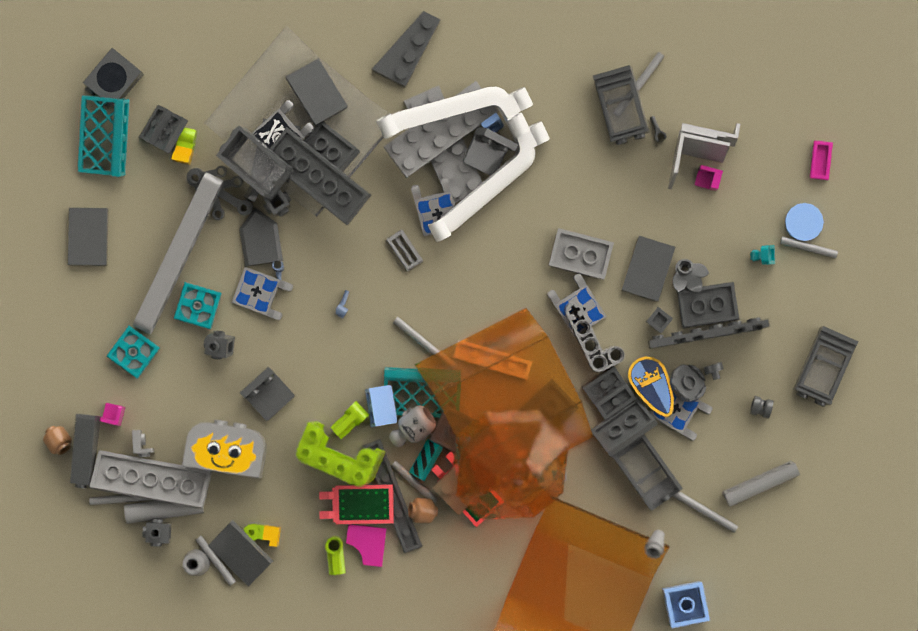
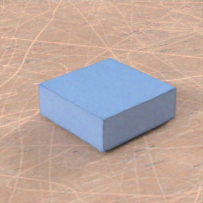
(493, 123)

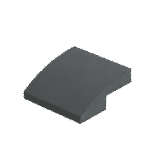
(163, 129)
(609, 392)

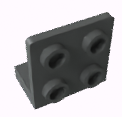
(487, 150)
(267, 393)

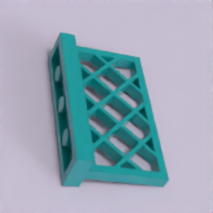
(118, 140)
(408, 375)

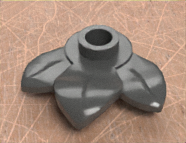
(689, 279)

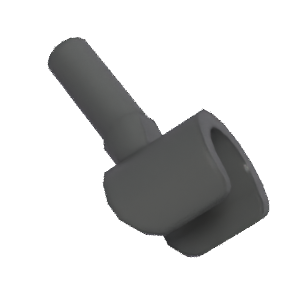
(657, 129)

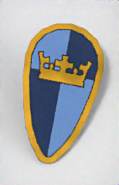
(652, 385)

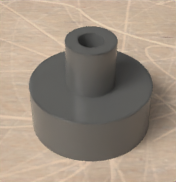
(714, 370)

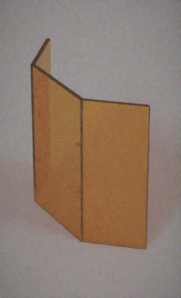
(503, 371)
(579, 574)

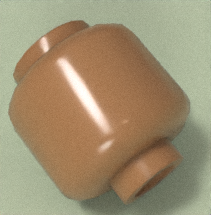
(57, 440)
(422, 510)

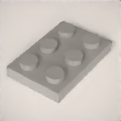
(581, 254)

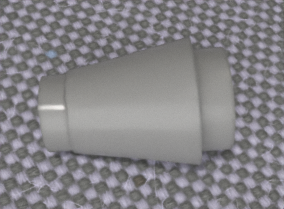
(655, 546)

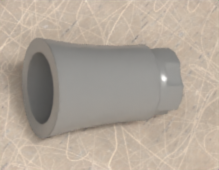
(202, 559)

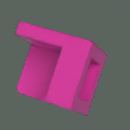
(708, 177)
(113, 414)

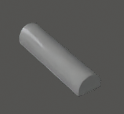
(761, 483)
(156, 510)

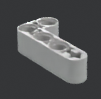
(590, 335)

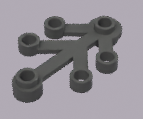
(223, 194)

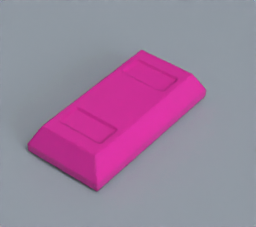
(821, 160)

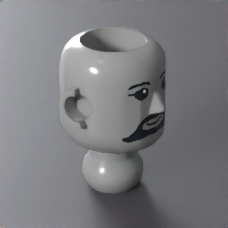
(413, 426)

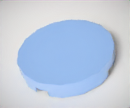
(804, 222)

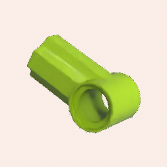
(353, 417)
(335, 558)

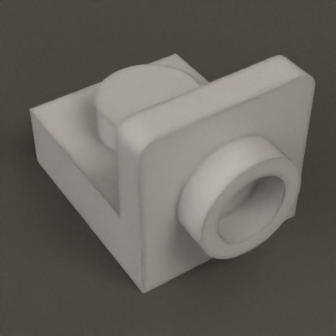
(138, 441)

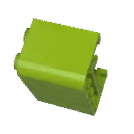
(314, 452)

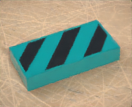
(426, 460)

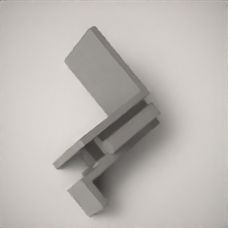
(703, 144)

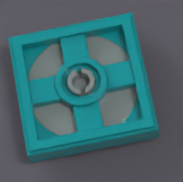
(197, 305)
(133, 352)

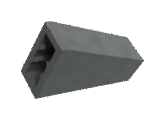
(84, 449)

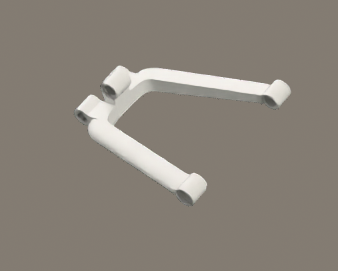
(525, 136)

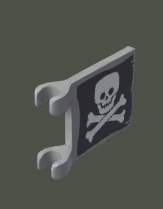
(274, 126)

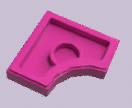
(369, 542)

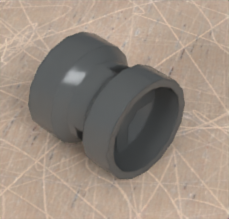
(758, 404)

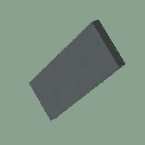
(320, 177)

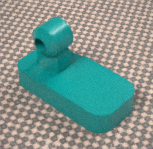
(766, 255)

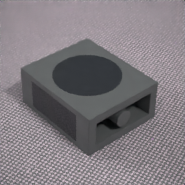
(112, 77)

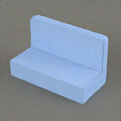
(381, 405)

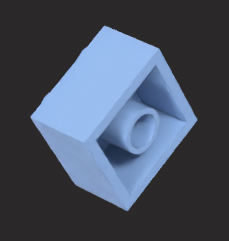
(686, 604)

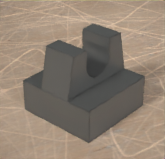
(659, 320)

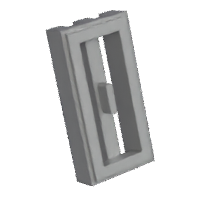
(395, 236)

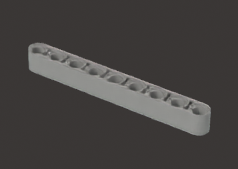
(178, 253)

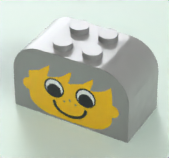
(226, 449)

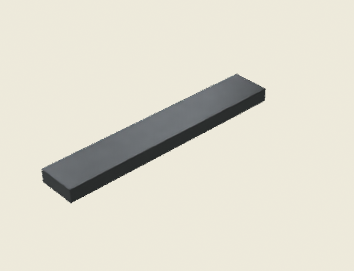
(402, 522)

